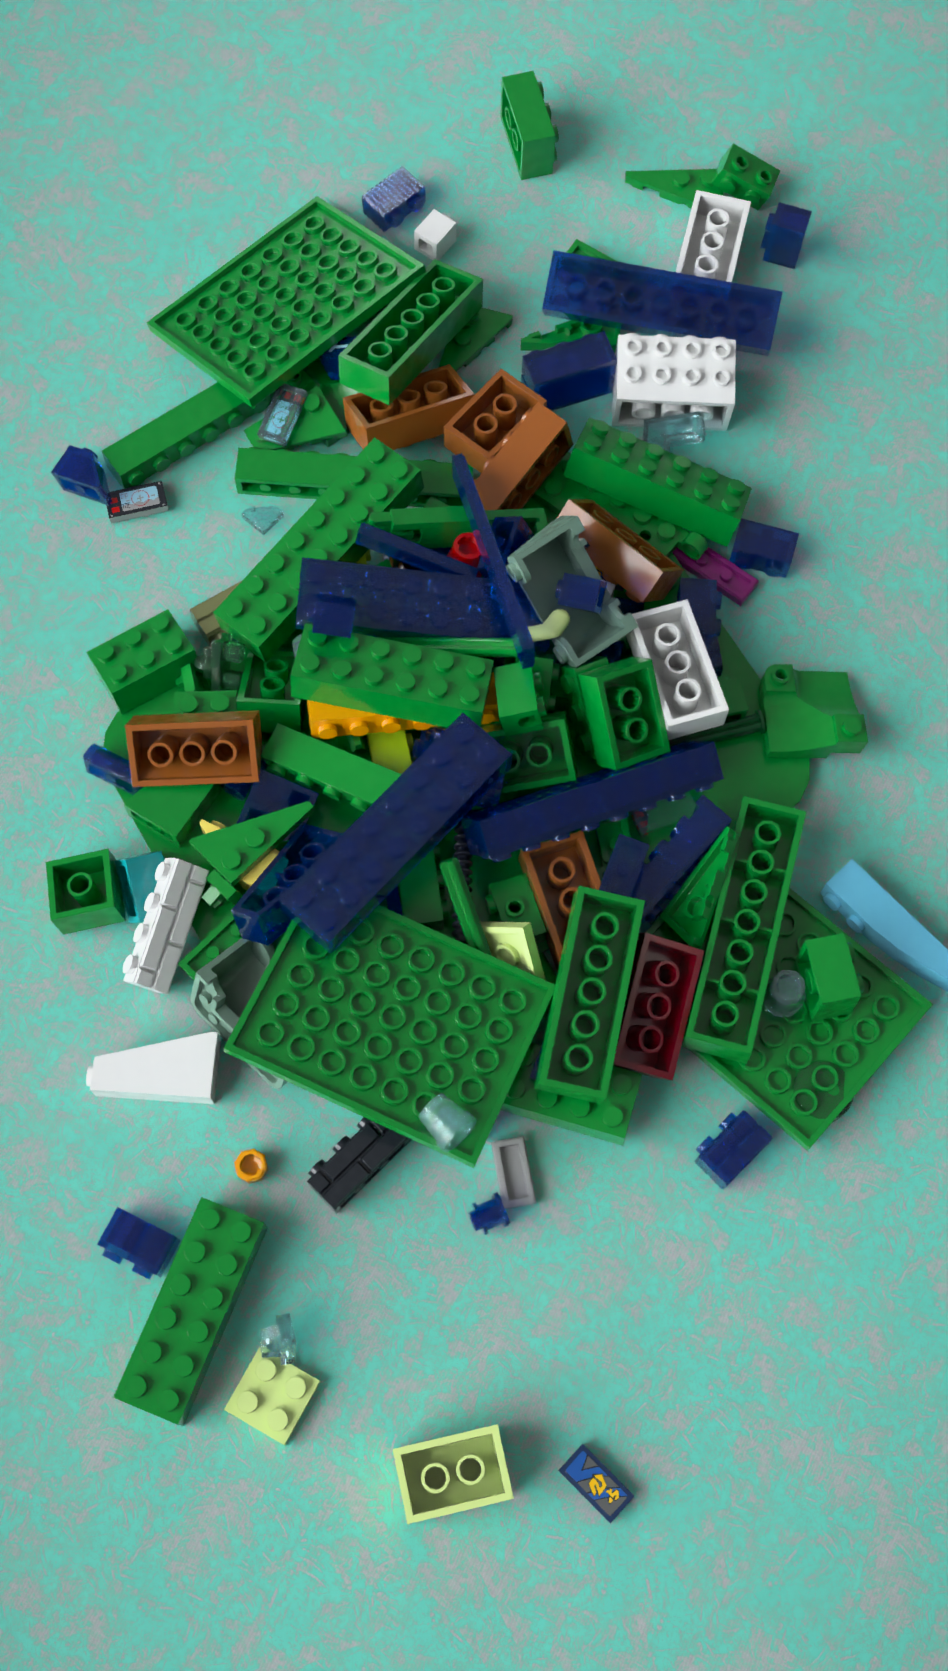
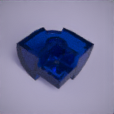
(274, 794)

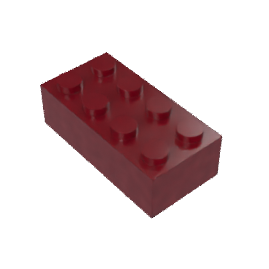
(657, 1006)

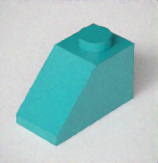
(137, 882)

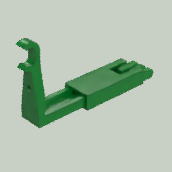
(441, 525)

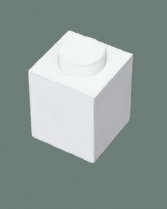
(435, 235)

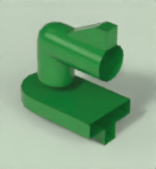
(357, 745)

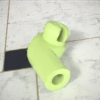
(552, 626)

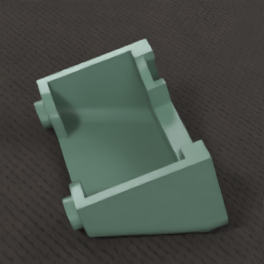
(540, 566)
(225, 987)

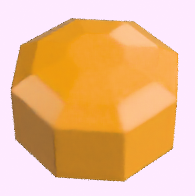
(251, 1166)

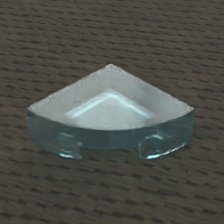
(263, 517)

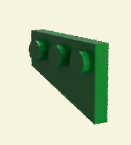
(313, 425)

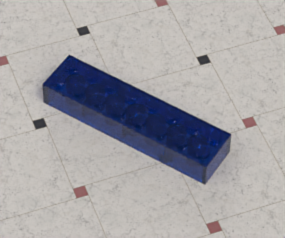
(660, 301)
(411, 601)
(590, 799)
(396, 833)

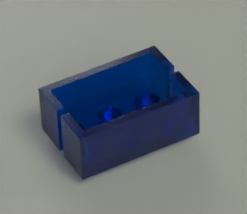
(571, 370)

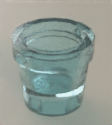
(785, 993)
(447, 1122)

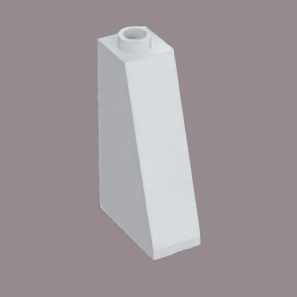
(161, 1071)

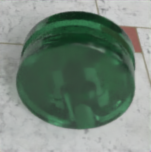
(824, 1078)

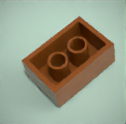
(488, 418)

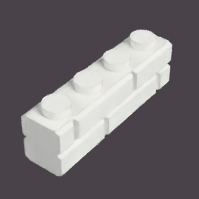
(165, 925)

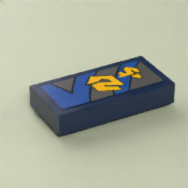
(596, 1483)

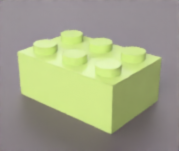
(452, 1474)

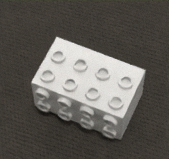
(673, 377)

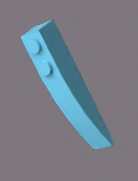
(886, 923)

